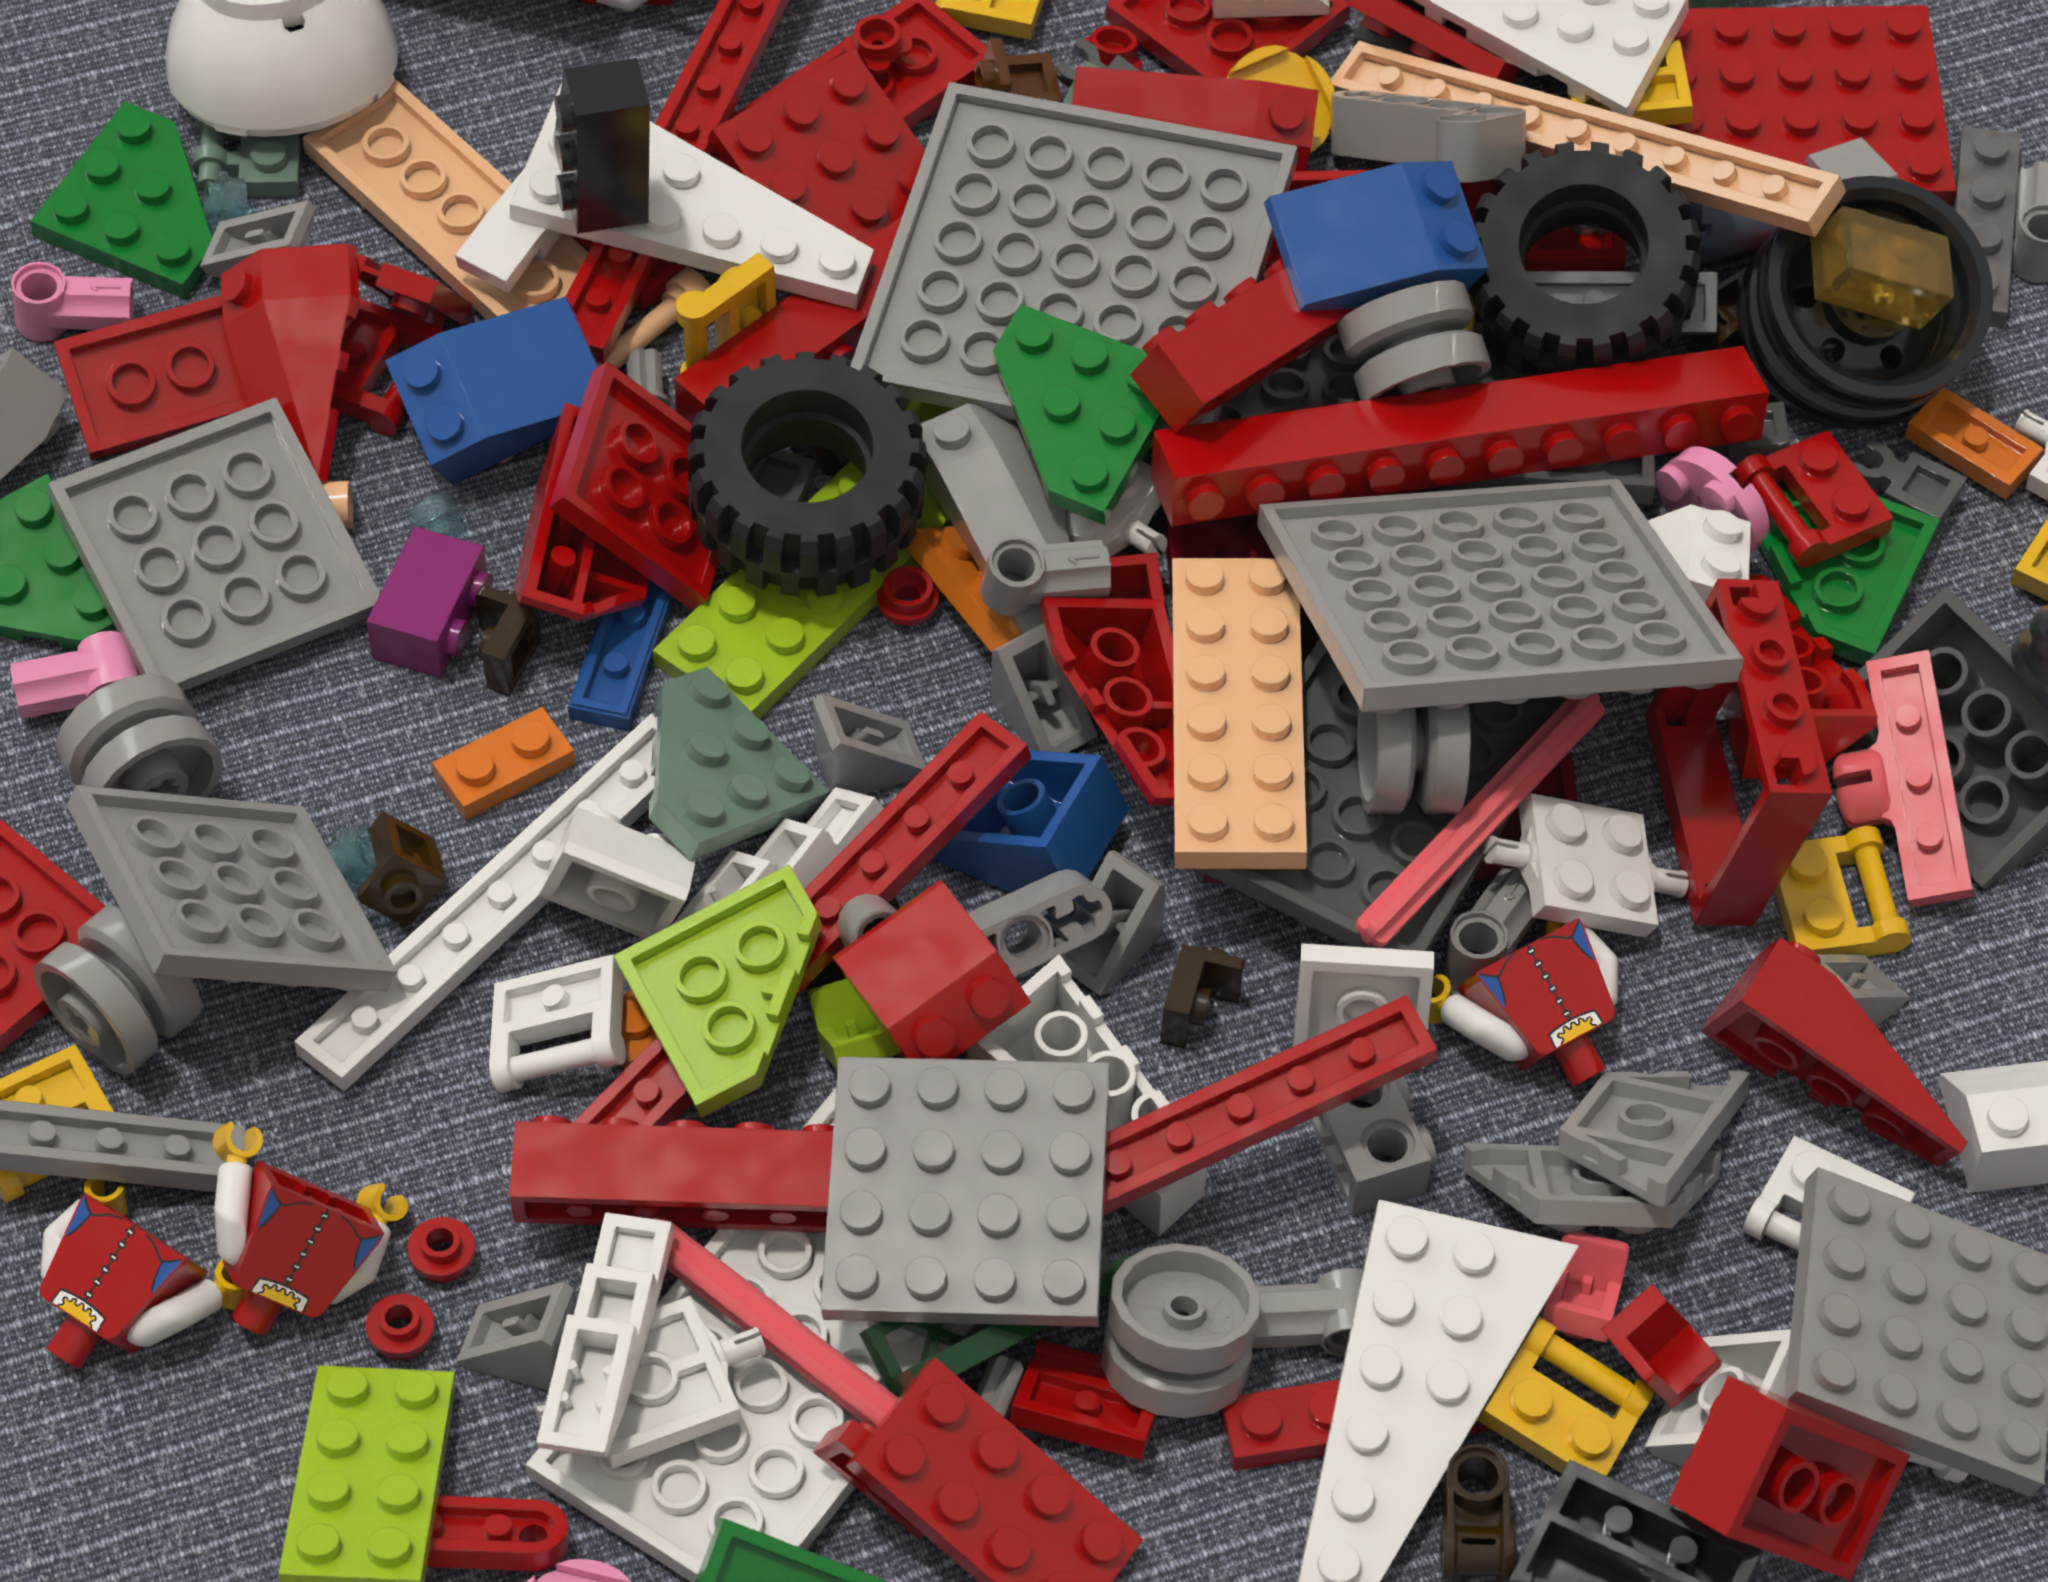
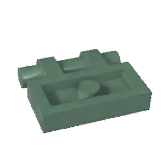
(266, 163)

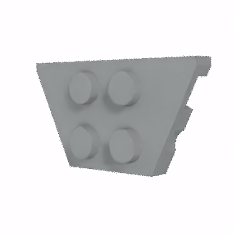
(1650, 1128)
(1570, 1196)

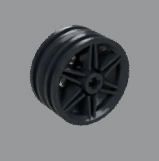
(1856, 387)

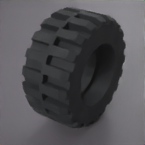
(1565, 193)
(817, 406)

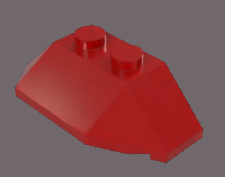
(563, 566)

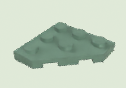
(721, 769)

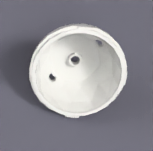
(255, 78)

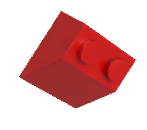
(931, 977)

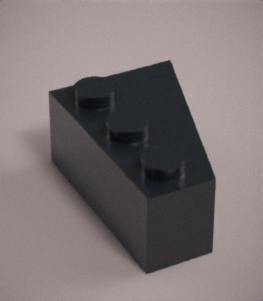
(603, 145)
(1617, 1534)

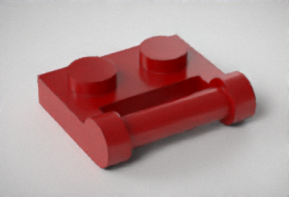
(370, 341)
(1828, 491)

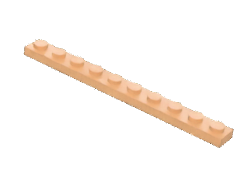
(1702, 168)

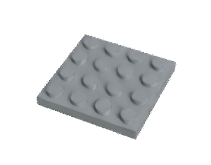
(215, 547)
(230, 890)
(966, 1192)
(1921, 1332)

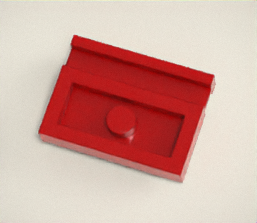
(414, 293)
(1072, 1400)

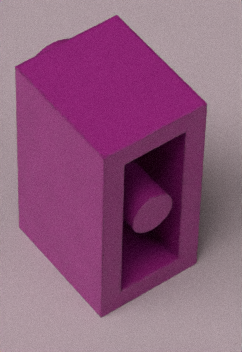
(428, 602)

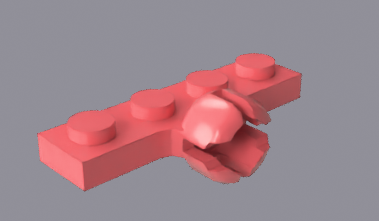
(1908, 781)

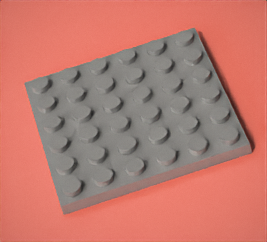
(1070, 215)
(1496, 595)

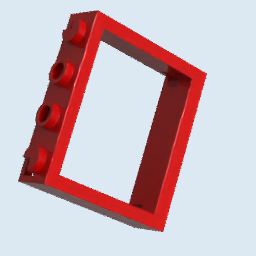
(1728, 863)

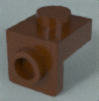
(1017, 74)

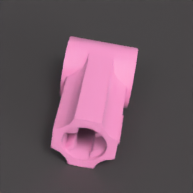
(51, 303)
(69, 678)

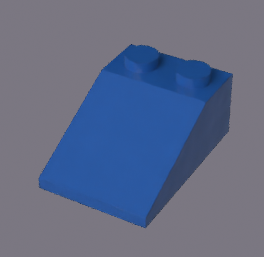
(1376, 234)
(493, 385)
(1042, 821)

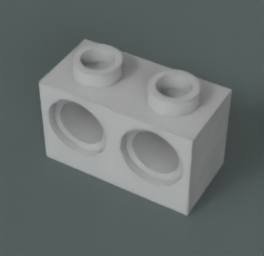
(1357, 1135)

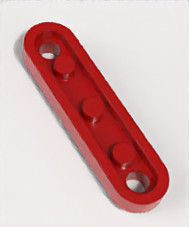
(497, 1534)

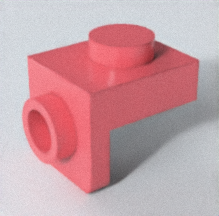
(1588, 1287)

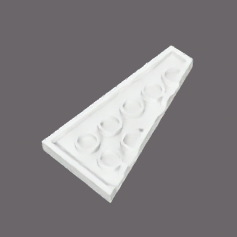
(1591, 45)
(708, 220)
(1424, 1352)

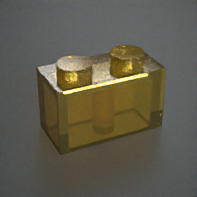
(1881, 267)

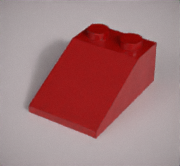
(1788, 1479)

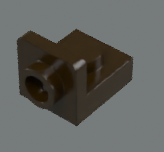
(508, 639)
(405, 872)
(1196, 979)

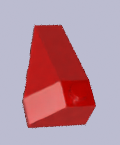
(1215, 103)
(287, 331)
(1123, 672)
(1836, 698)
(1805, 1021)

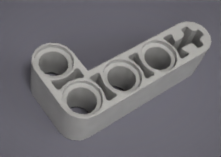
(1412, 128)
(1041, 940)

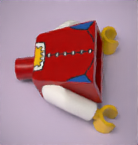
(1538, 1001)
(293, 1238)
(121, 1280)

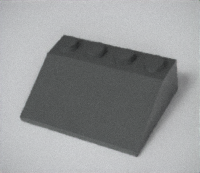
(1991, 733)

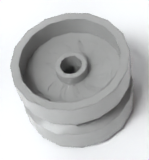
(1414, 341)
(139, 739)
(1416, 752)
(111, 996)
(1180, 1330)

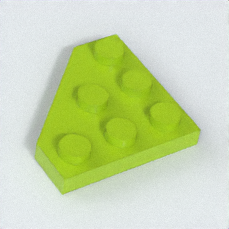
(725, 985)

